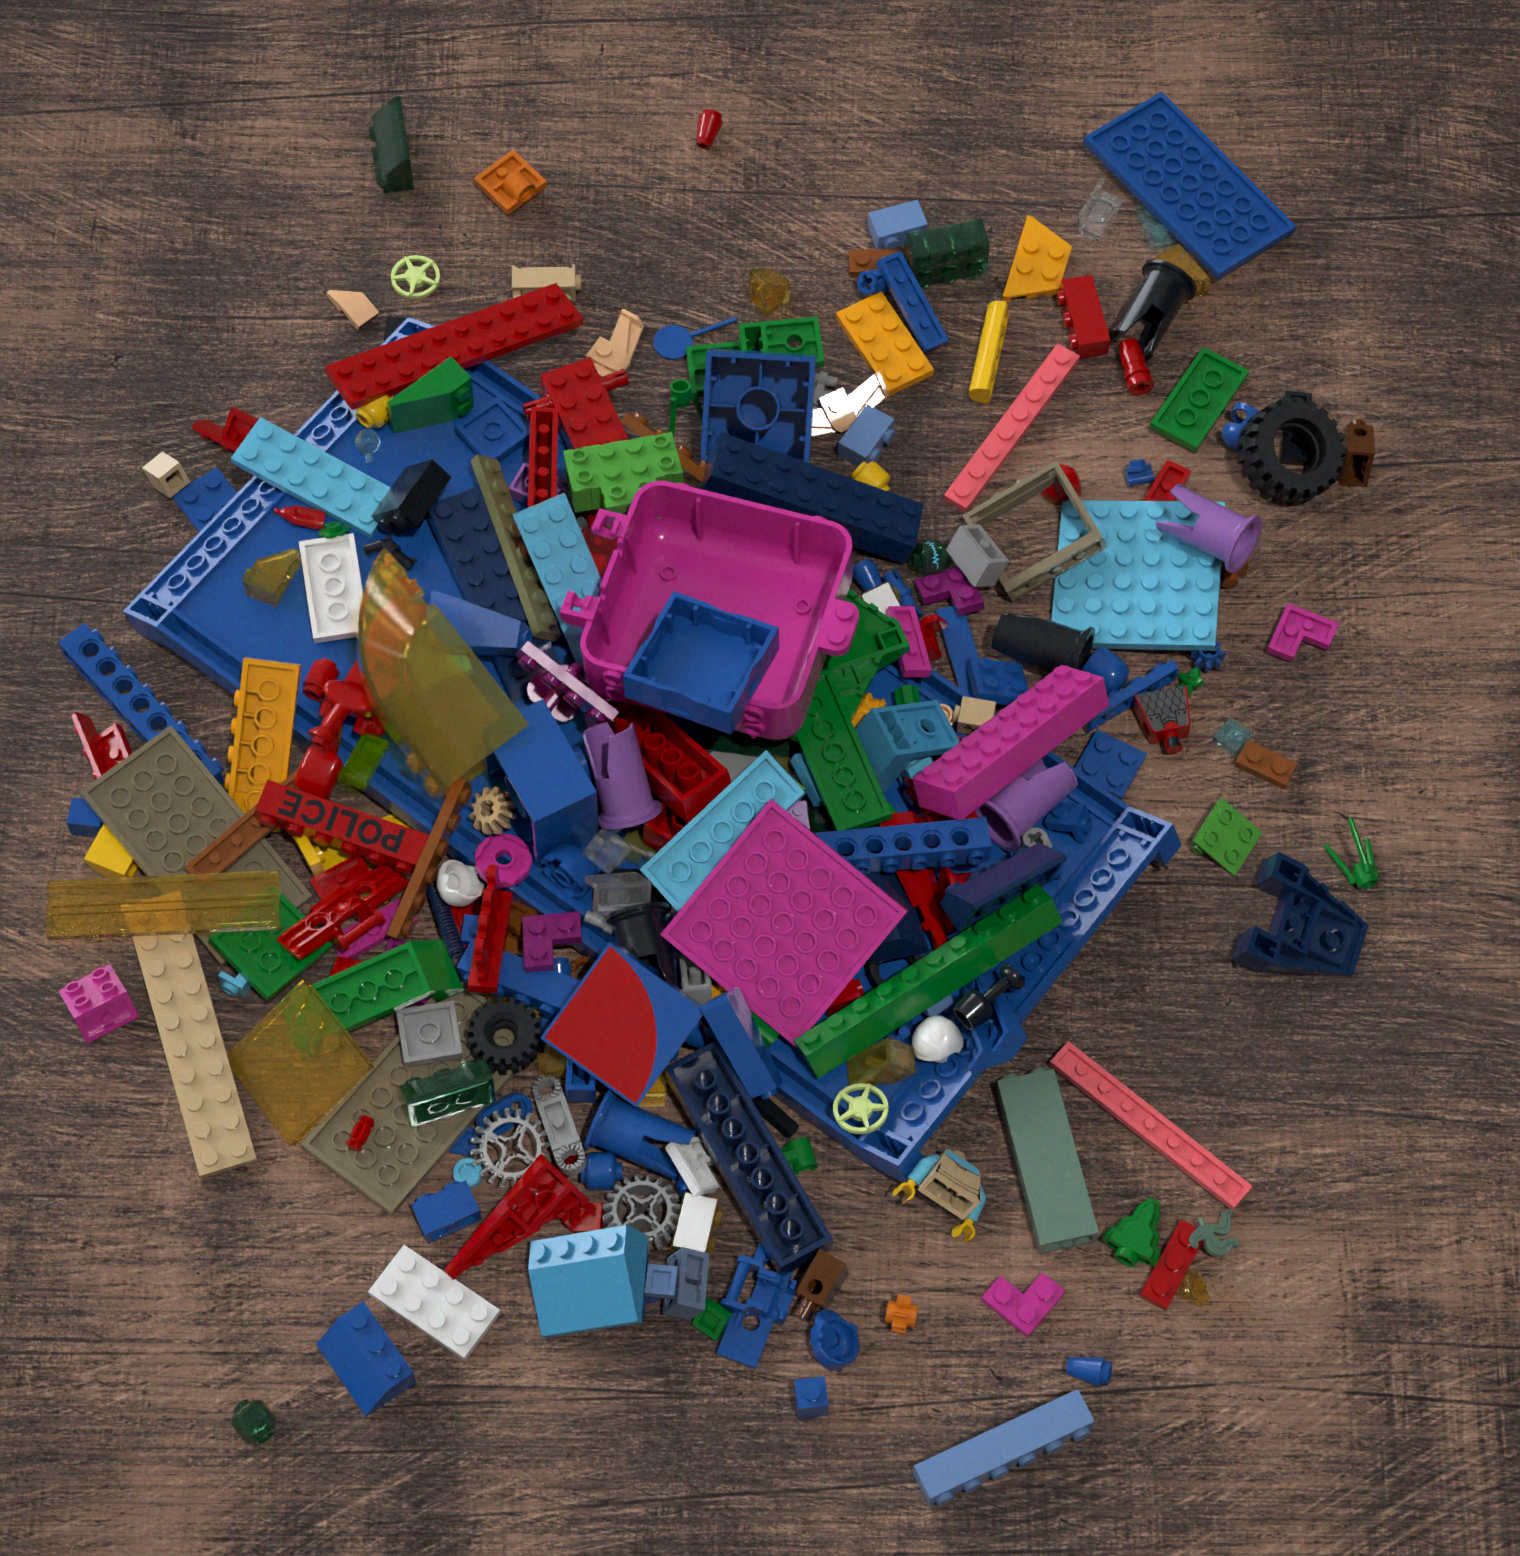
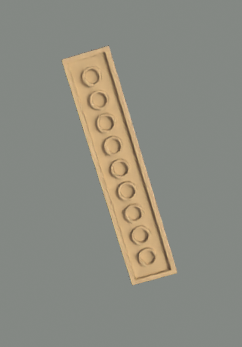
(195, 1053)

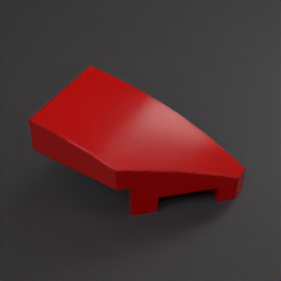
(584, 1218)

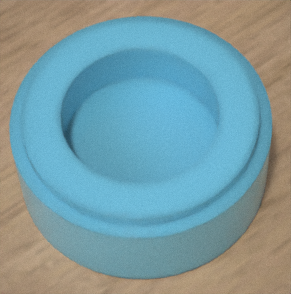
(467, 1171)

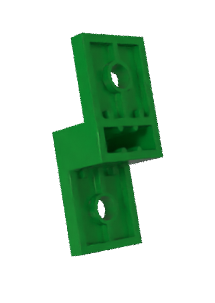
(761, 337)

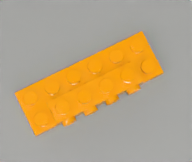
(262, 729)

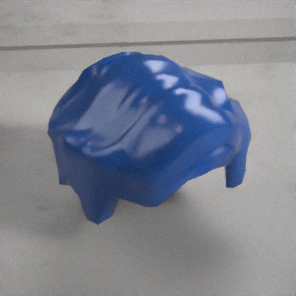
(834, 1340)

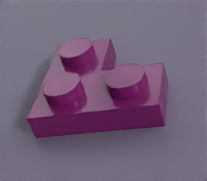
(951, 585)
(543, 932)

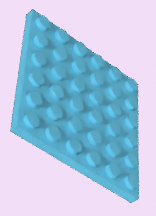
(1144, 585)

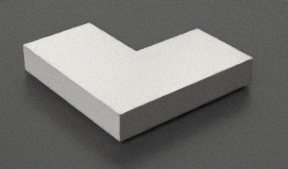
(693, 1165)

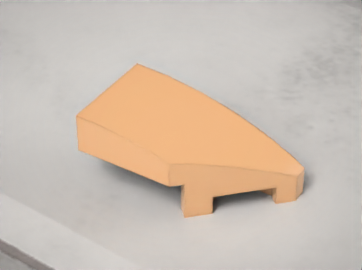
(354, 305)

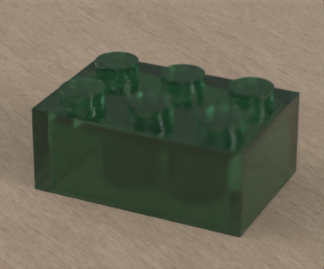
(947, 252)

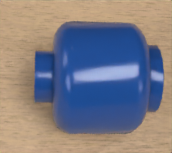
(601, 1171)

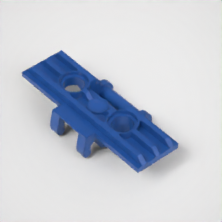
(768, 1304)

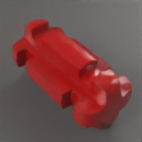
(360, 1133)

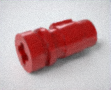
(1137, 375)

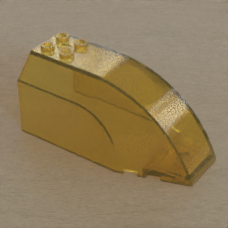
(428, 682)

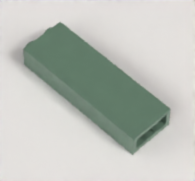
(1046, 1160)

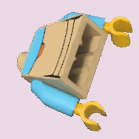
(950, 1183)

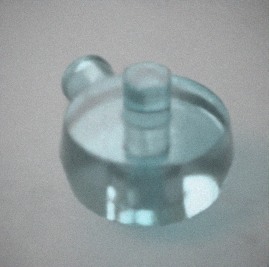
(367, 443)

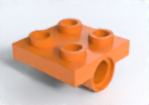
(510, 182)

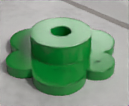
(333, 529)

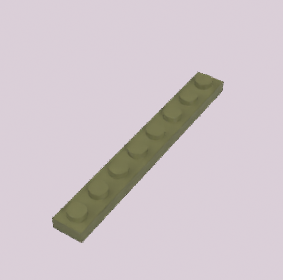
(524, 574)

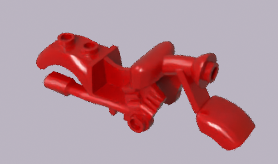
(320, 764)

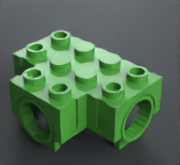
(614, 472)

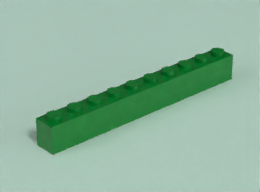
(928, 981)

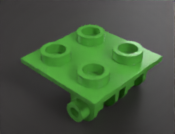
(1226, 837)

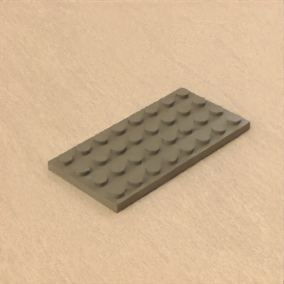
(170, 809)
(395, 1153)

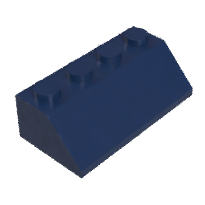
(1001, 884)
(907, 936)

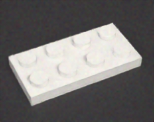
(332, 586)
(434, 1302)

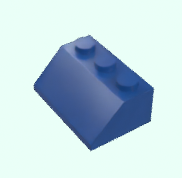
(365, 1359)

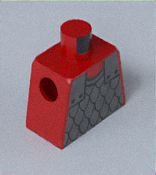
(1164, 716)

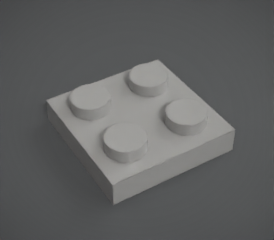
(429, 1033)

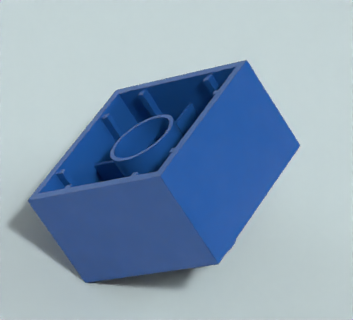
(760, 400)
(546, 784)

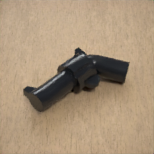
(393, 548)

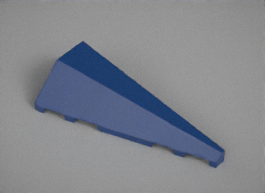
(1000, 1036)

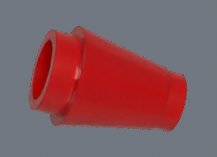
(708, 127)

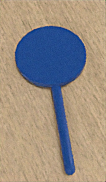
(672, 340)

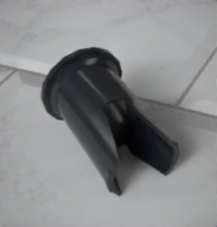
(1156, 303)
(1042, 642)
(639, 932)

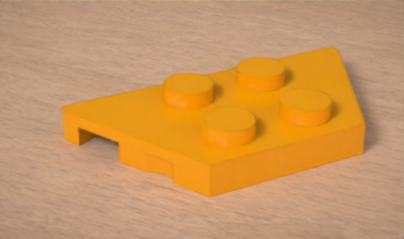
(1037, 263)

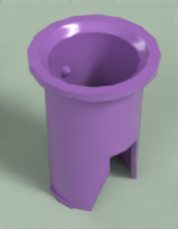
(1217, 530)
(620, 777)
(1026, 802)

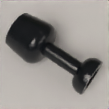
(975, 1007)

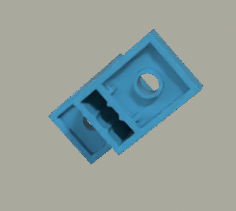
(892, 740)

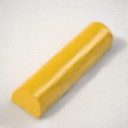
(989, 352)

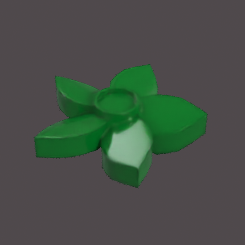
(1191, 680)

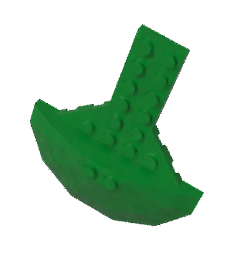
(828, 735)

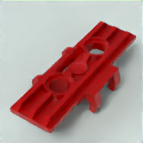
(338, 906)

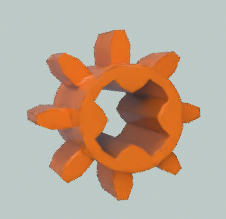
(901, 1313)

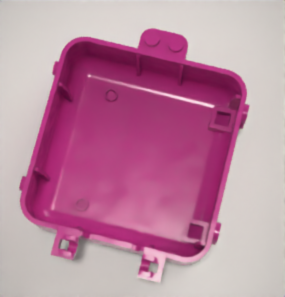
(738, 559)

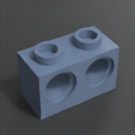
(691, 1284)

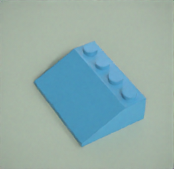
(588, 1280)

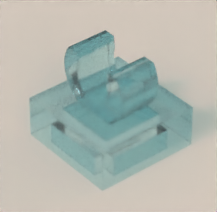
(1232, 736)

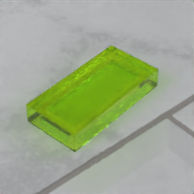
(364, 761)

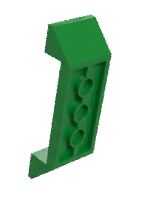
(390, 982)

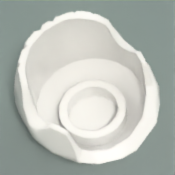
(458, 883)
(936, 1039)

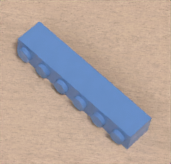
(1003, 1448)

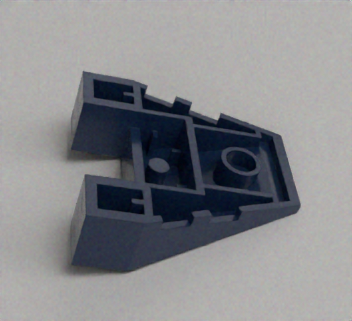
(1309, 928)

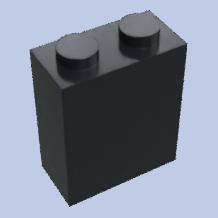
(411, 496)

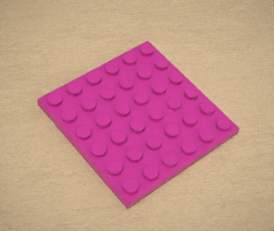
(784, 921)

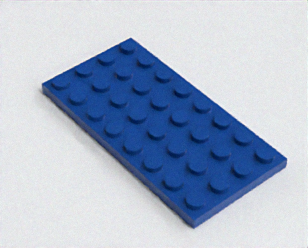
(1189, 185)

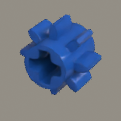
(1208, 659)

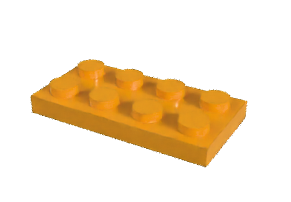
(884, 342)

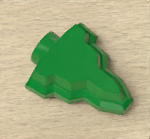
(1136, 1236)

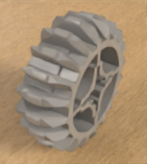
(523, 1155)
(650, 1204)

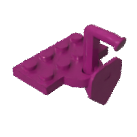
(562, 687)

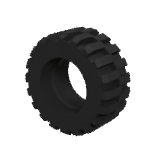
(1316, 433)

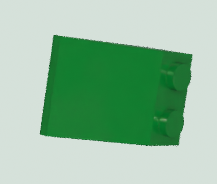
(433, 399)

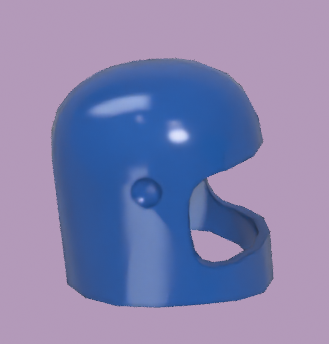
(1231, 431)
(1110, 666)

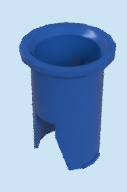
(624, 1132)

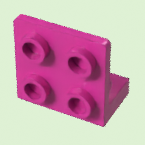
(98, 1003)

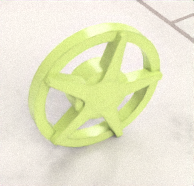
(415, 276)
(860, 1108)

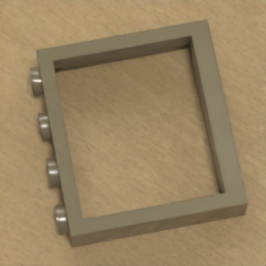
(1057, 562)

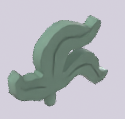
(1207, 1234)

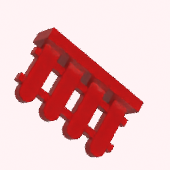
(490, 935)

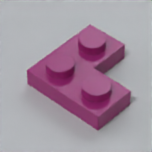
(1299, 626)
(1027, 1309)

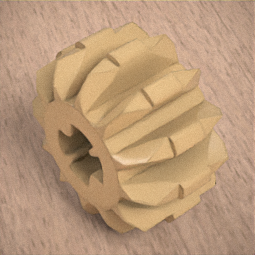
(485, 818)

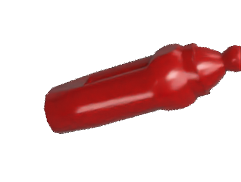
(303, 516)

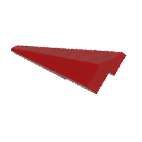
(921, 886)
(531, 1203)

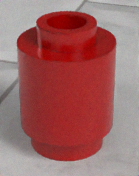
(319, 673)

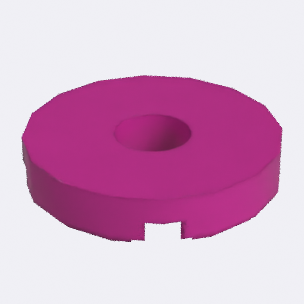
(509, 845)

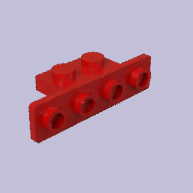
(234, 432)
(101, 749)

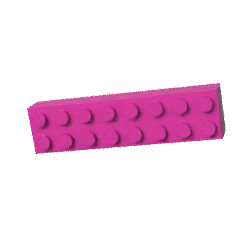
(1010, 742)

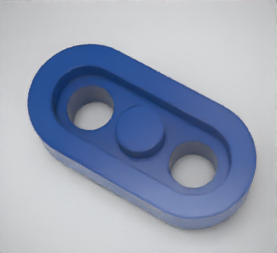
(505, 1102)

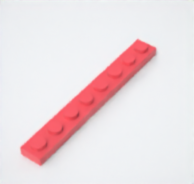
(1011, 428)
(1151, 1125)

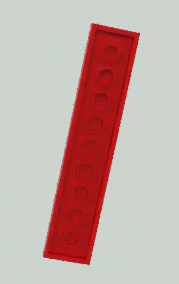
(465, 339)

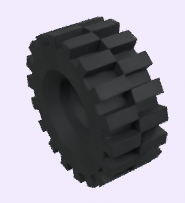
(502, 1016)

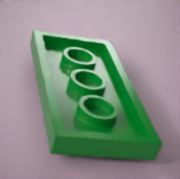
(1199, 399)

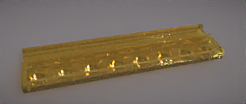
(163, 905)

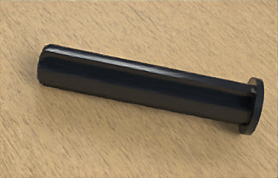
(775, 1115)

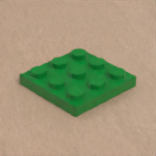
(261, 958)

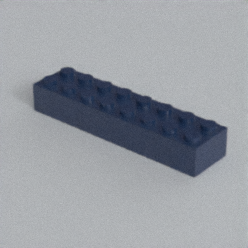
(872, 516)
(482, 574)
(748, 1158)

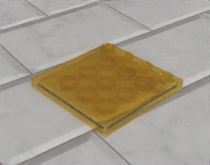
(298, 1062)

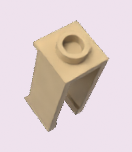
(534, 278)

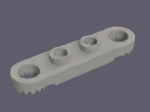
(559, 1125)

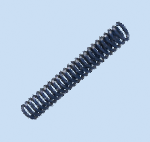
(439, 918)

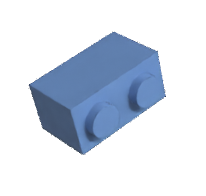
(892, 223)
(866, 437)

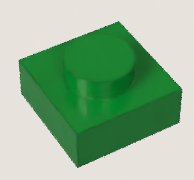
(712, 1319)

